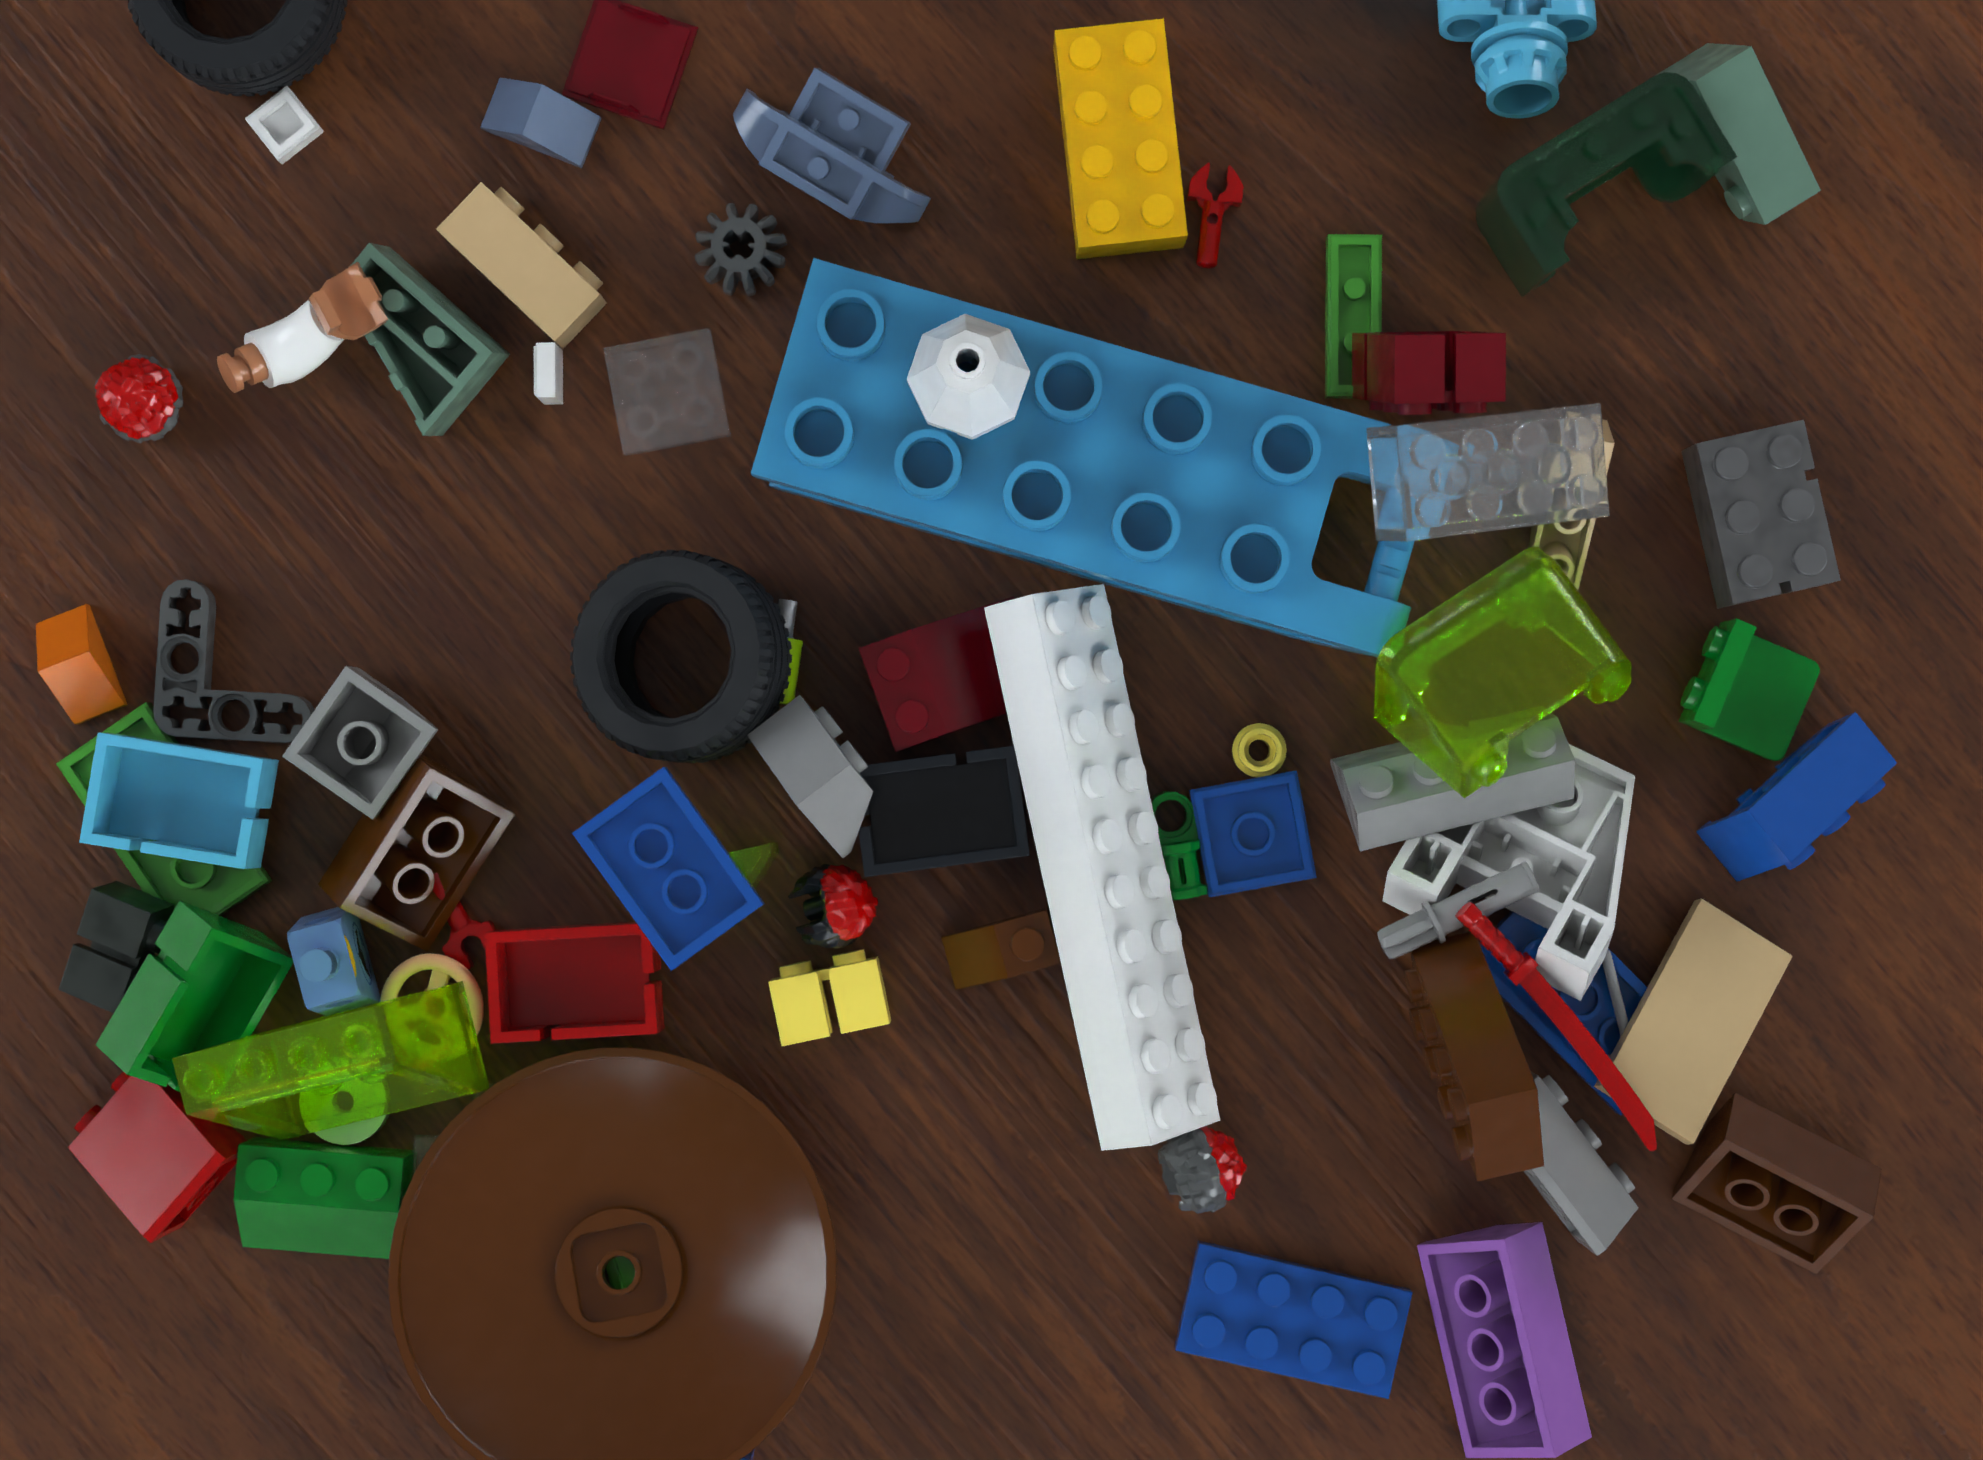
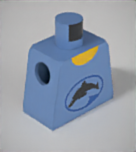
(332, 962)

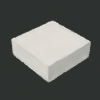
(284, 125)
(548, 373)

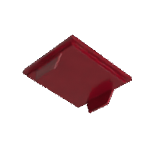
(630, 61)

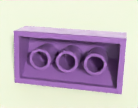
(1505, 1342)

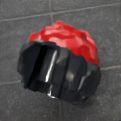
(840, 903)

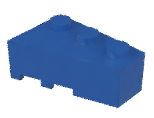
(1800, 800)

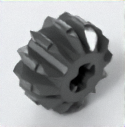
(743, 231)

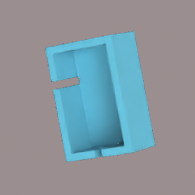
(183, 796)

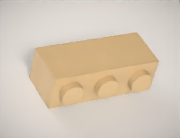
(524, 263)

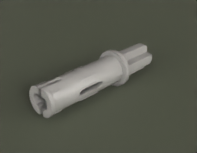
(1439, 918)

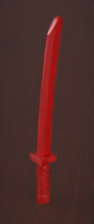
(1522, 970)

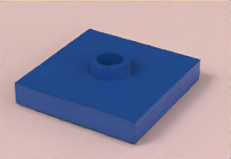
(1252, 833)

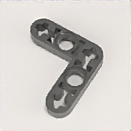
(196, 685)

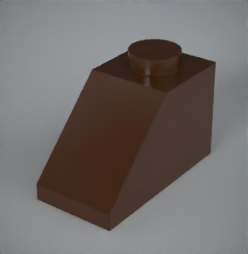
(1001, 949)

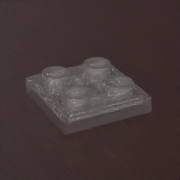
(667, 392)

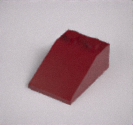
(936, 678)

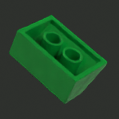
(319, 1196)

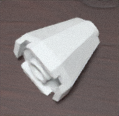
(975, 399)

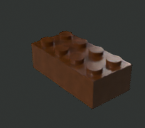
(1474, 1057)

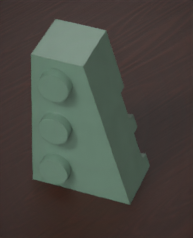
(1769, 165)
(427, 343)

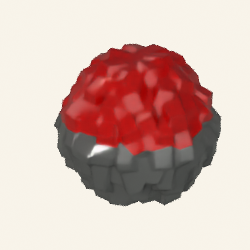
(139, 398)
(1202, 1169)

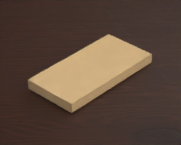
(1697, 1018)

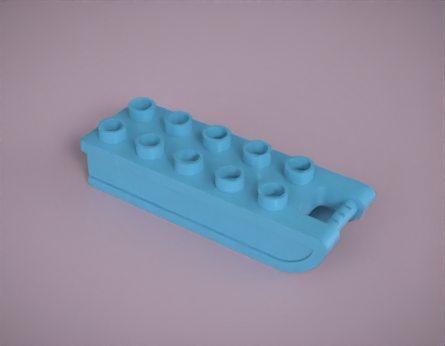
(1104, 473)

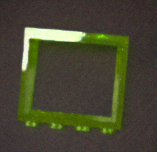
(338, 1066)

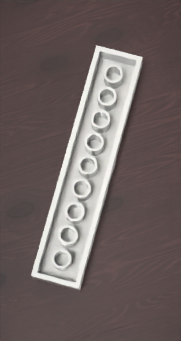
(1102, 866)

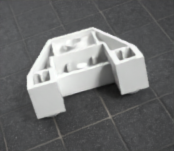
(1572, 851)

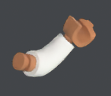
(302, 341)

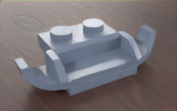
(833, 149)

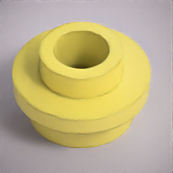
(1276, 747)

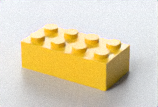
(1120, 138)

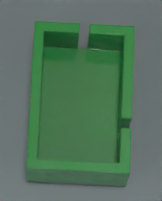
(194, 995)

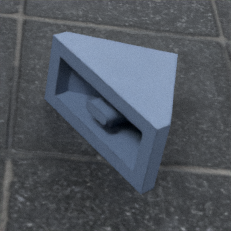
(541, 120)

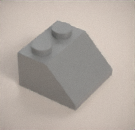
(361, 741)
(816, 770)

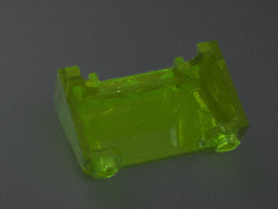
(1494, 667)

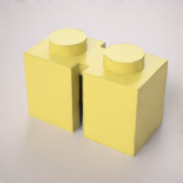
(802, 1003)

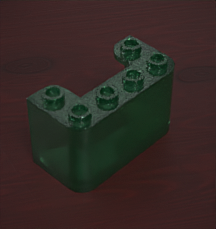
(1653, 129)

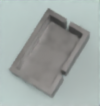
(1760, 514)

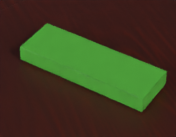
(1351, 303)

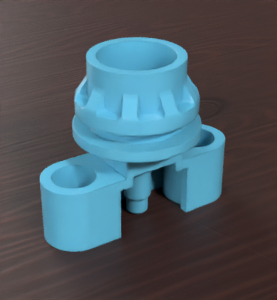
(1518, 47)

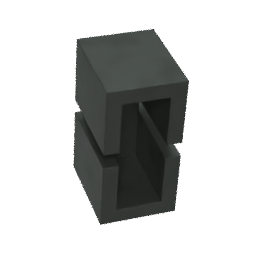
(122, 932)

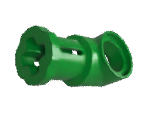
(1181, 845)

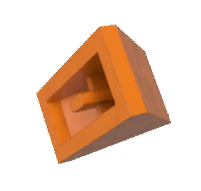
(77, 665)

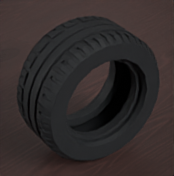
(247, 63)
(607, 644)

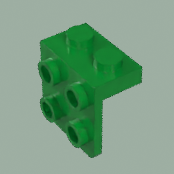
(1748, 690)

